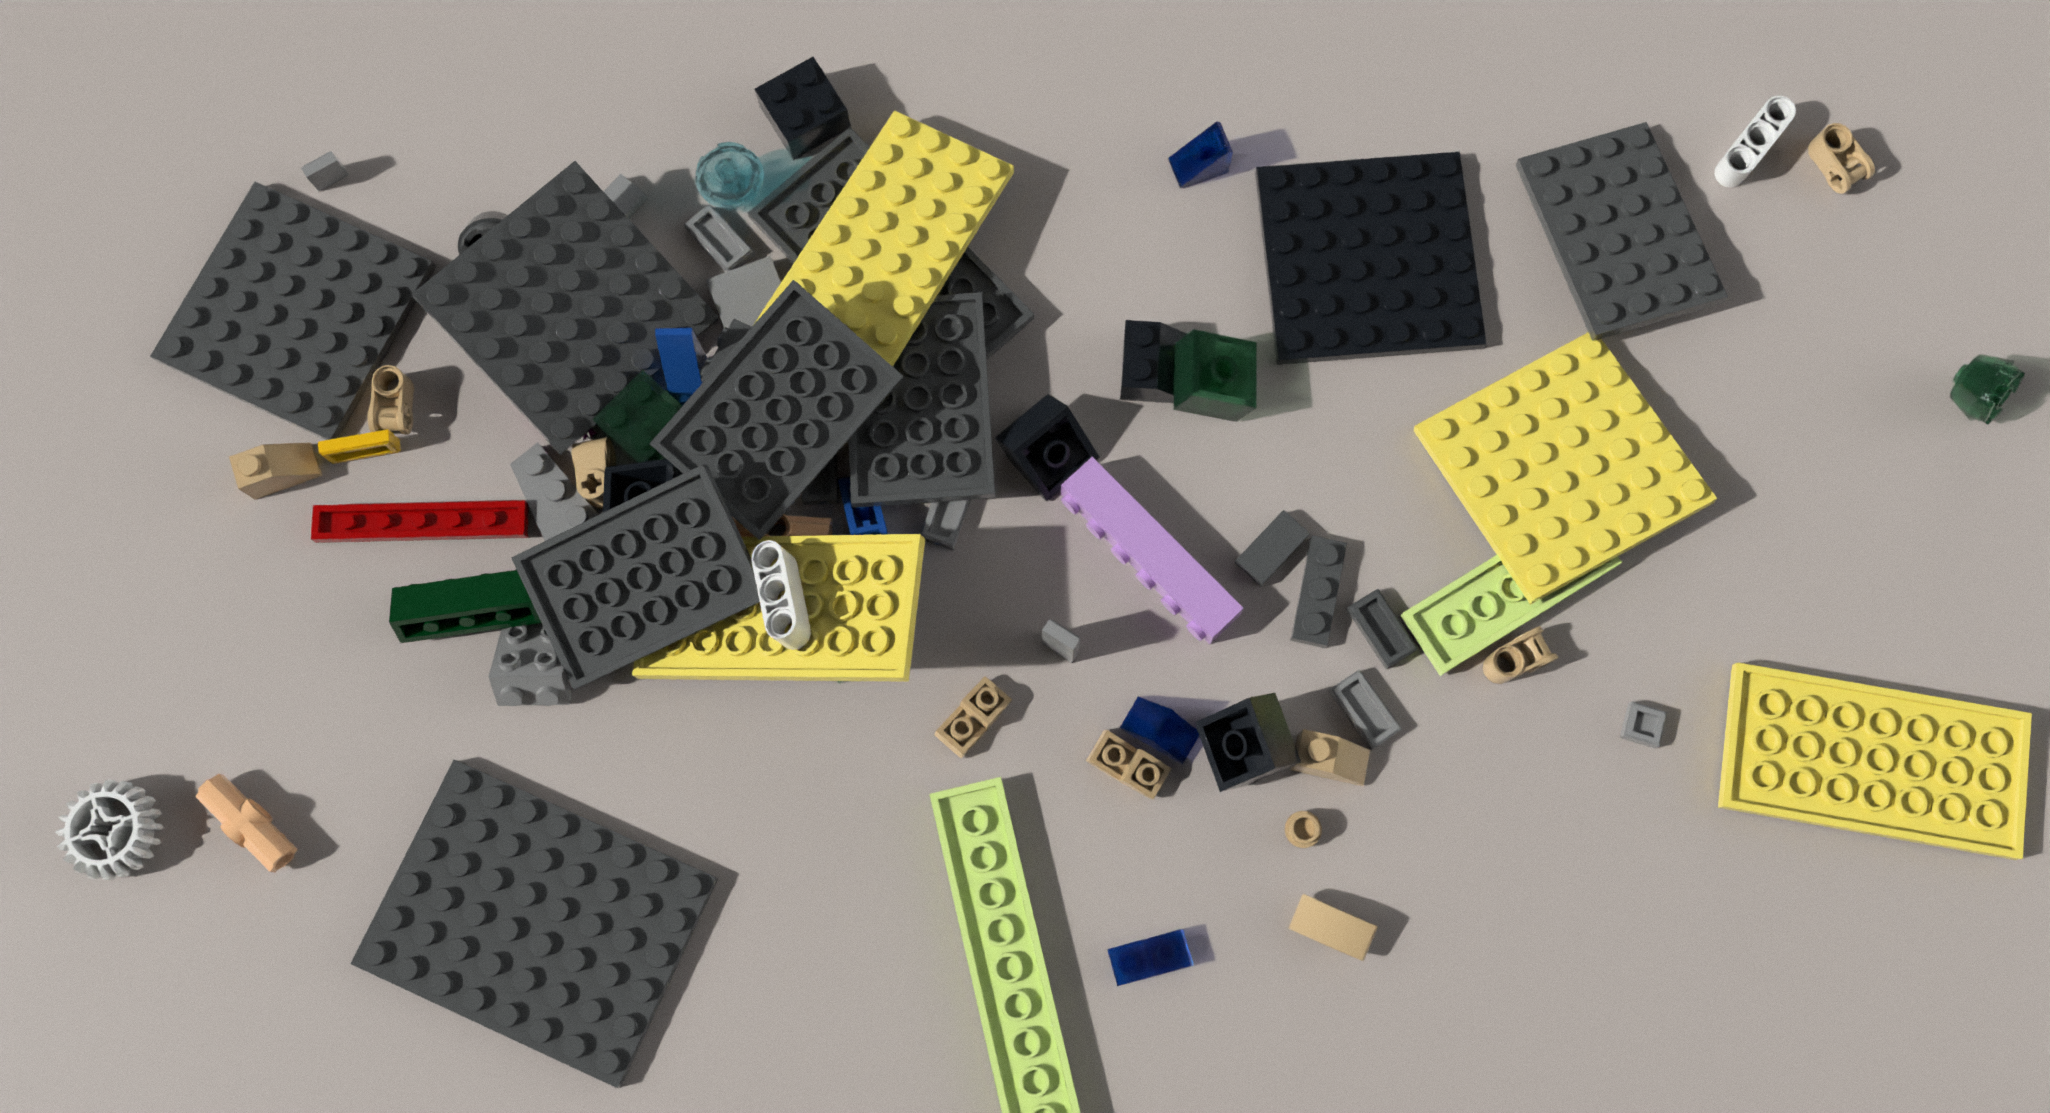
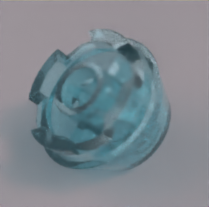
(729, 176)

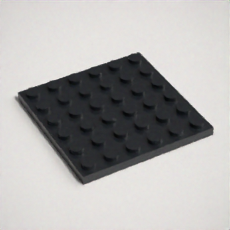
(1369, 258)

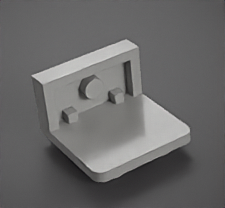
(528, 669)

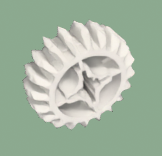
(90, 823)

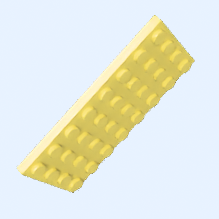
(898, 231)
(859, 611)
(1876, 761)

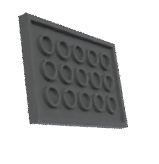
(1620, 231)
(778, 408)
(935, 426)
(639, 576)

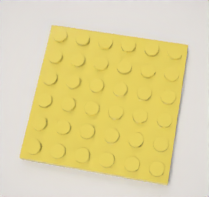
(1563, 466)

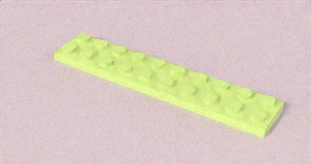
(1003, 950)

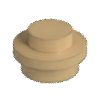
(1303, 829)

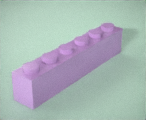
(1151, 550)

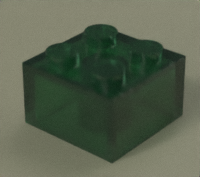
(1215, 375)
(637, 417)

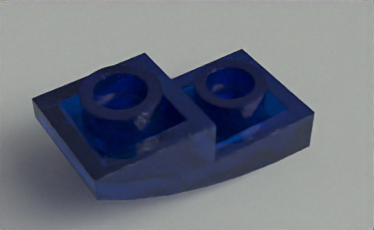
(1150, 957)

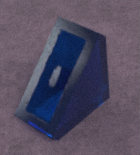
(1203, 157)
(1160, 729)

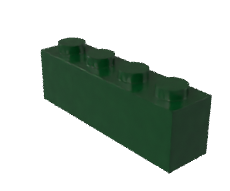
(460, 606)

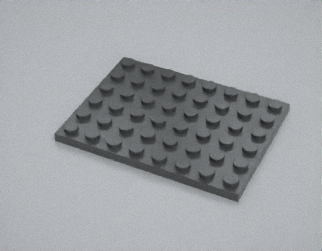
(535, 923)

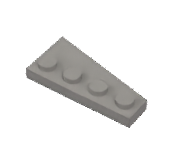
(550, 493)

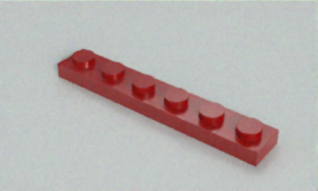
(420, 521)

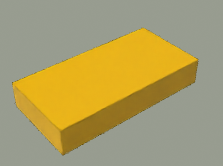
(359, 446)

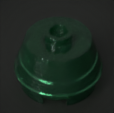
(1985, 386)

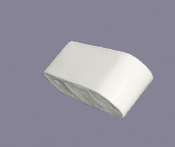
(1763, 130)
(791, 606)

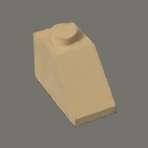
(274, 468)
(1331, 757)

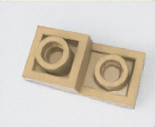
(973, 717)
(1128, 764)
(1333, 927)

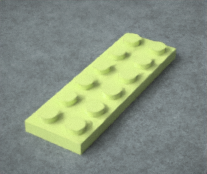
(1480, 611)

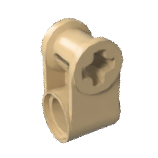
(1842, 159)
(391, 408)
(590, 463)
(1524, 655)

